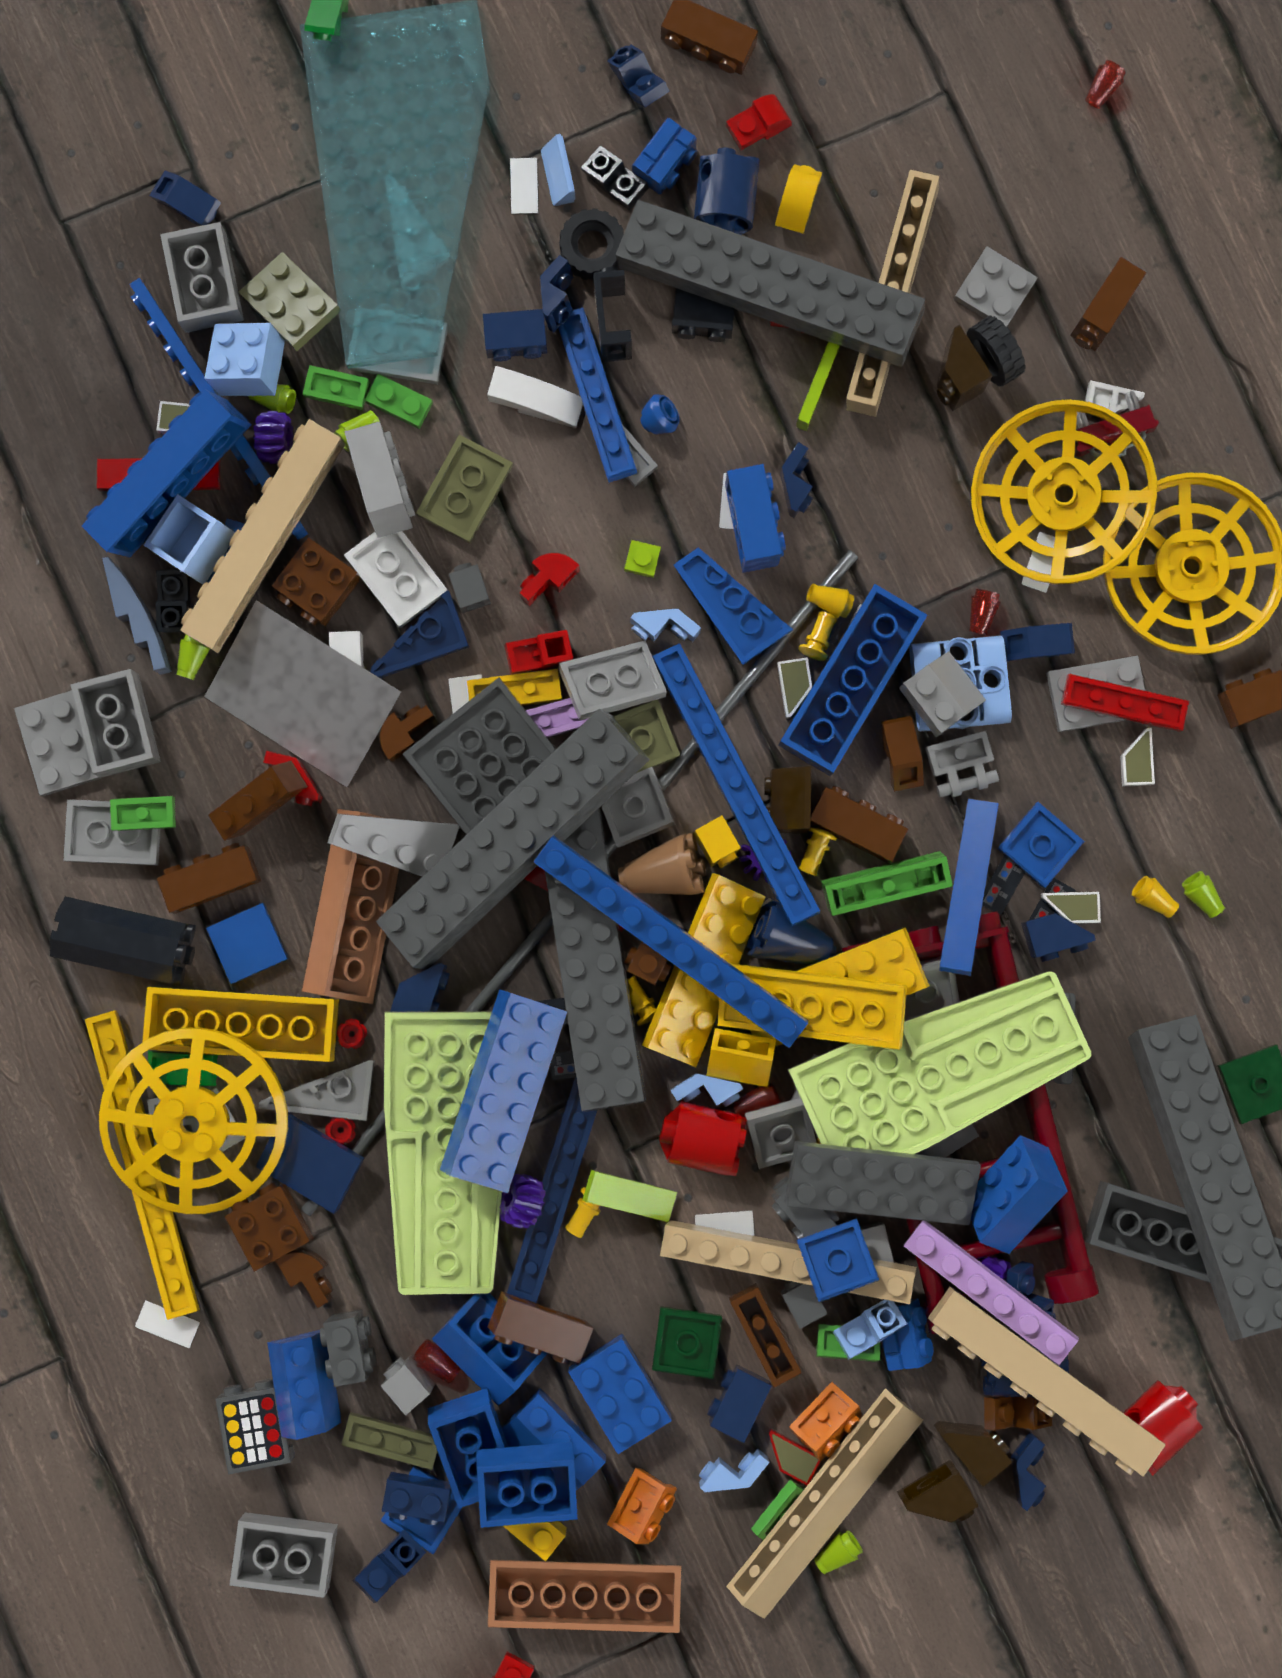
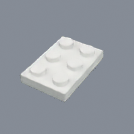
(396, 575)

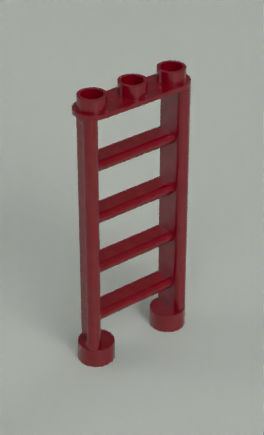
(1077, 1278)

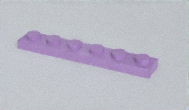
(991, 1292)

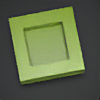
(642, 558)

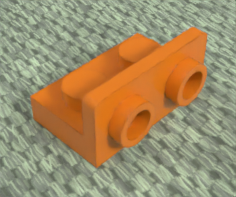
(826, 1421)
(642, 1507)

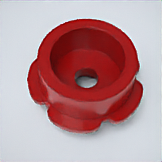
(343, 1034)
(347, 1124)

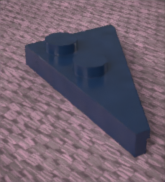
(432, 637)

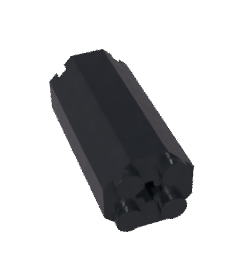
(122, 941)

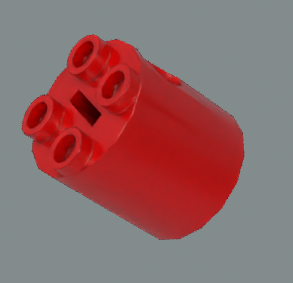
(703, 1138)
(1169, 1416)

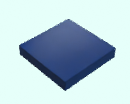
(1040, 844)
(247, 943)
(837, 1260)
(425, 1535)

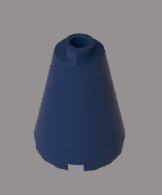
(778, 941)

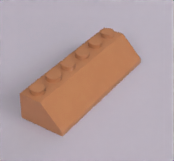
(346, 937)
(584, 1596)

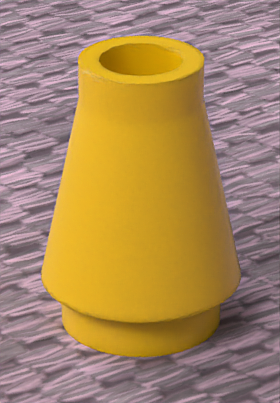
(830, 599)
(1153, 896)

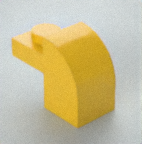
(798, 198)

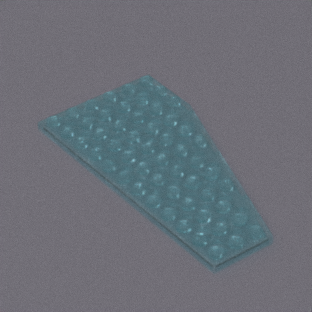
(396, 155)

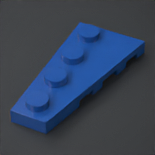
(736, 613)

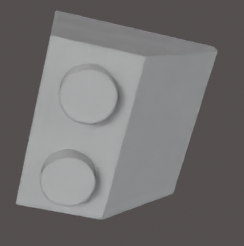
(942, 693)

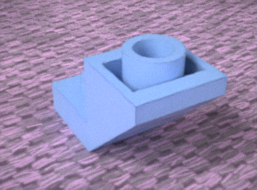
(652, 623)
(719, 1089)
(869, 1328)
(721, 1476)

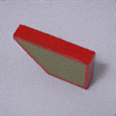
(793, 1458)

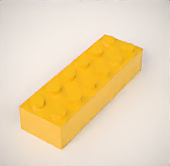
(268, 1023)

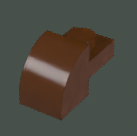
(396, 734)
(304, 1266)

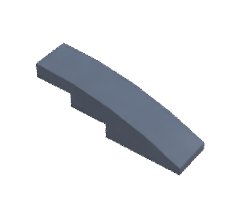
(130, 607)

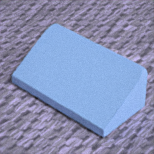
(558, 171)

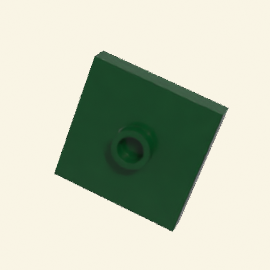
(1254, 1083)
(687, 1342)

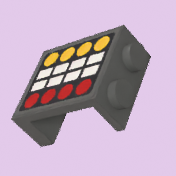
(252, 1428)

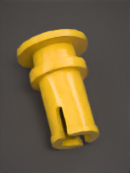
(819, 636)
(815, 851)
(641, 1002)
(582, 1217)

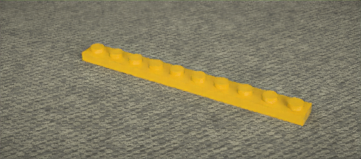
(157, 1223)

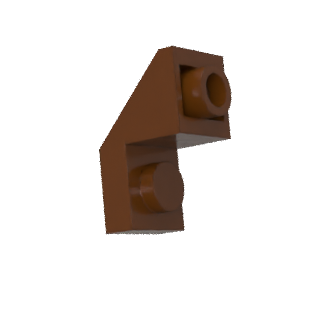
(903, 753)
(1014, 1412)

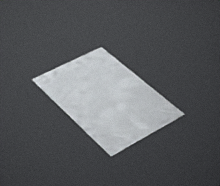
(302, 693)

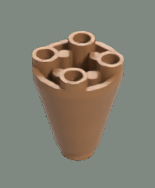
(666, 869)

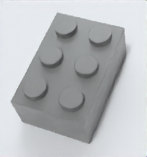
(202, 277)
(380, 479)
(115, 723)
(283, 1554)

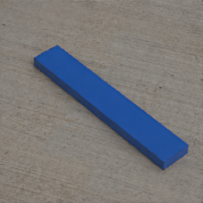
(597, 397)
(969, 887)

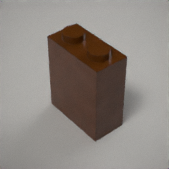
(1107, 304)

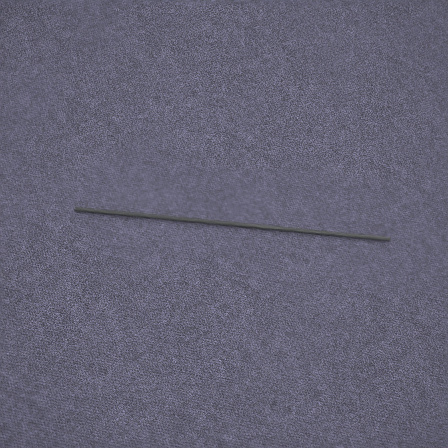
(664, 780)

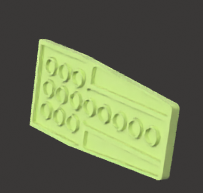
(947, 1073)
(439, 1222)

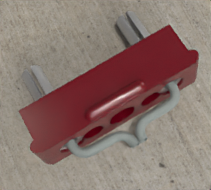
(1139, 418)

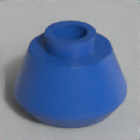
(659, 415)

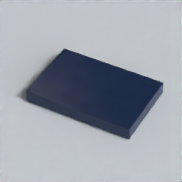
(314, 1164)

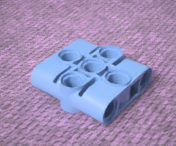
(984, 657)

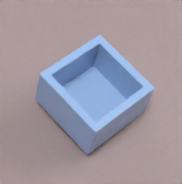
(244, 359)
(190, 539)

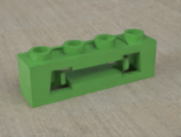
(886, 883)

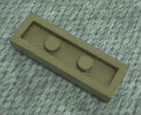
(390, 1441)

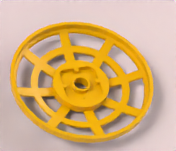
(1059, 473)
(1212, 561)
(206, 1108)

